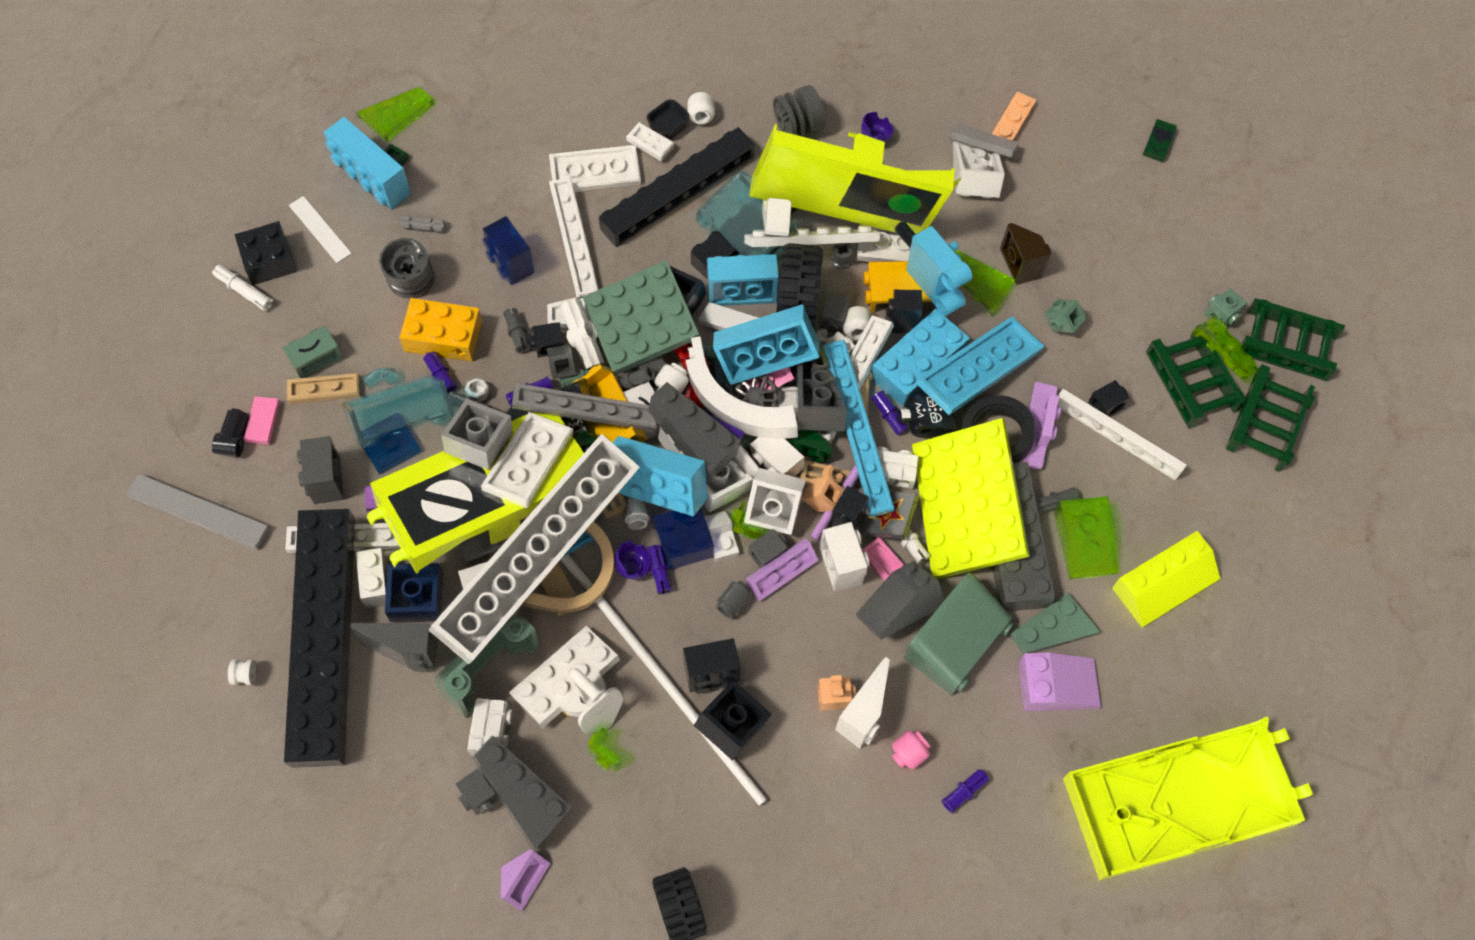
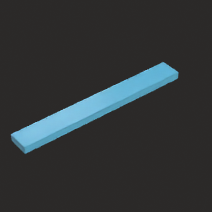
(859, 430)

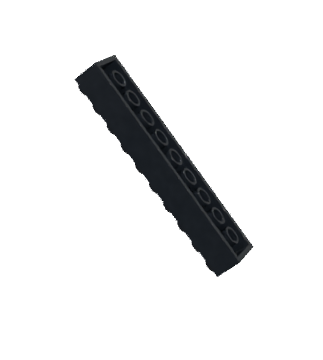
(320, 639)

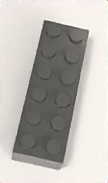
(1026, 581)

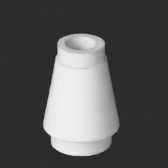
(636, 514)

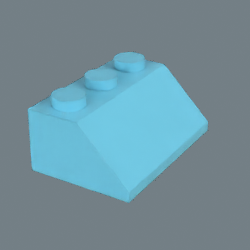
(742, 279)

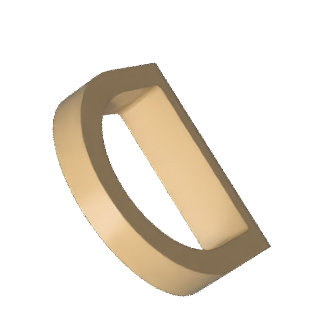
(593, 594)

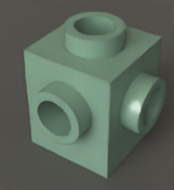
(1226, 306)
(1065, 315)

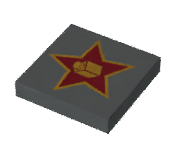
(893, 524)

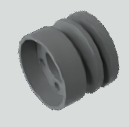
(799, 111)
(406, 257)

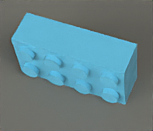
(367, 163)
(766, 344)
(915, 355)
(664, 477)

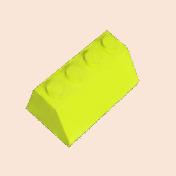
(1168, 579)

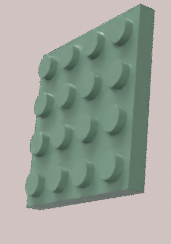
(640, 317)

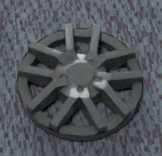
(757, 395)

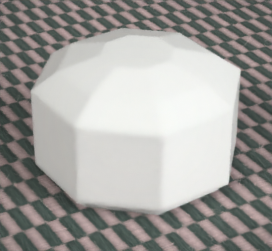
(478, 389)

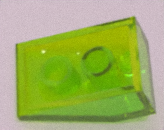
(1087, 537)

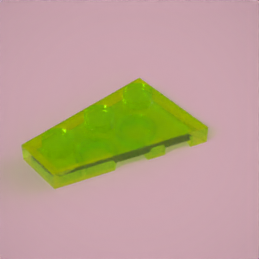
(396, 113)
(987, 283)

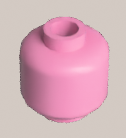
(910, 749)

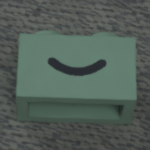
(312, 352)

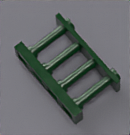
(1284, 357)
(1181, 392)
(1248, 419)

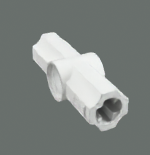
(581, 333)

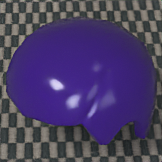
(876, 127)
(632, 560)

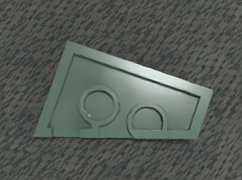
(1054, 626)

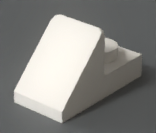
(776, 216)
(721, 532)

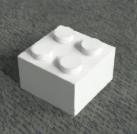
(774, 501)
(843, 556)

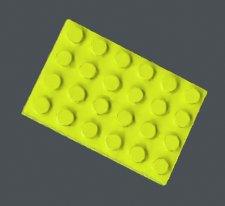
(970, 500)

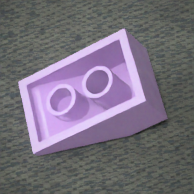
(1058, 682)

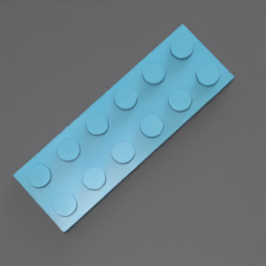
(979, 365)

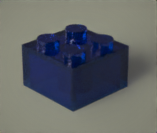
(507, 251)
(683, 538)

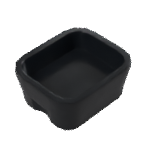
(668, 119)

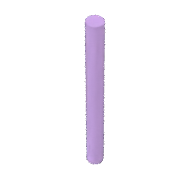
(825, 519)

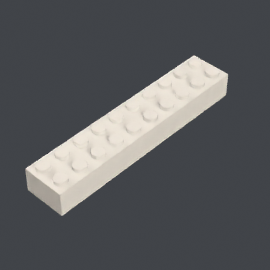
(533, 549)

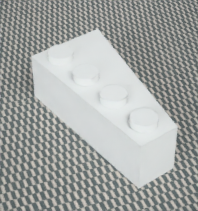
(725, 487)

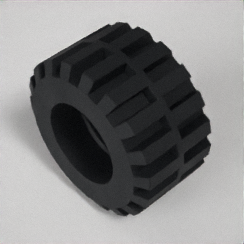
(679, 905)

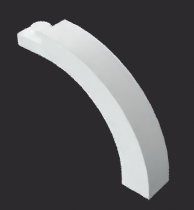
(749, 418)

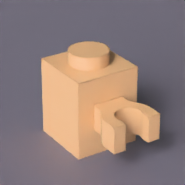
(824, 491)
(835, 692)

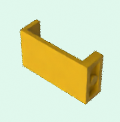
(884, 278)
(604, 384)

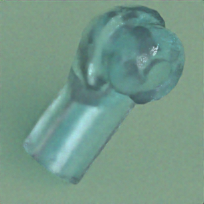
(379, 374)

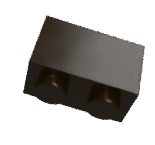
(1024, 253)

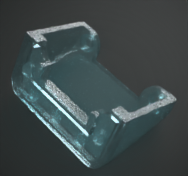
(737, 214)

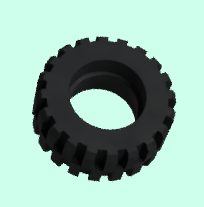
(800, 278)

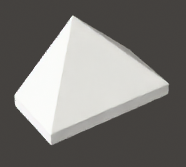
(745, 462)

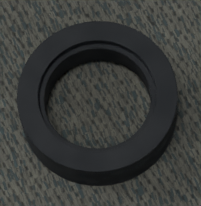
(1007, 406)

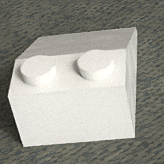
(979, 171)
(862, 714)

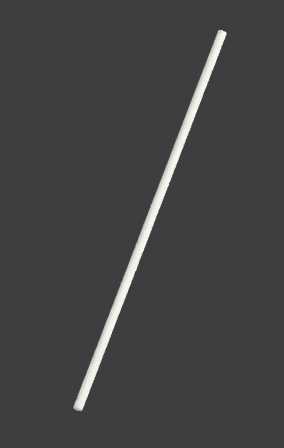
(663, 679)

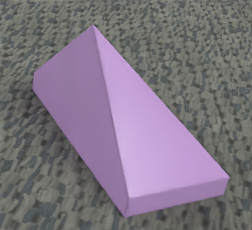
(521, 878)

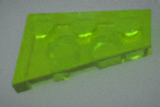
(1221, 341)

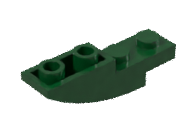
(812, 445)

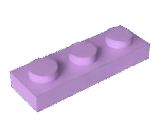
(782, 569)

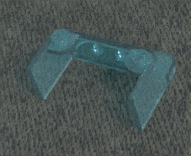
(397, 407)

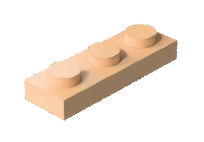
(1014, 116)

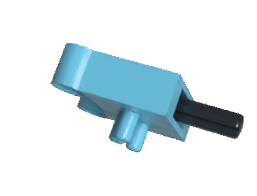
(936, 267)

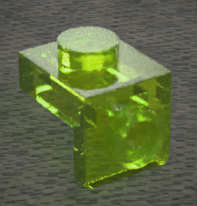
(748, 530)
(604, 757)

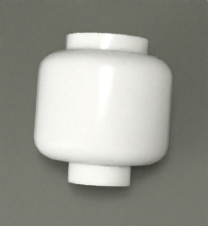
(701, 108)
(856, 321)
(673, 375)

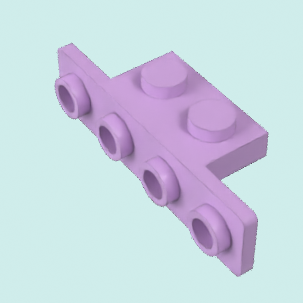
(1044, 410)

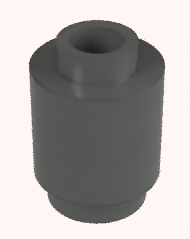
(733, 599)

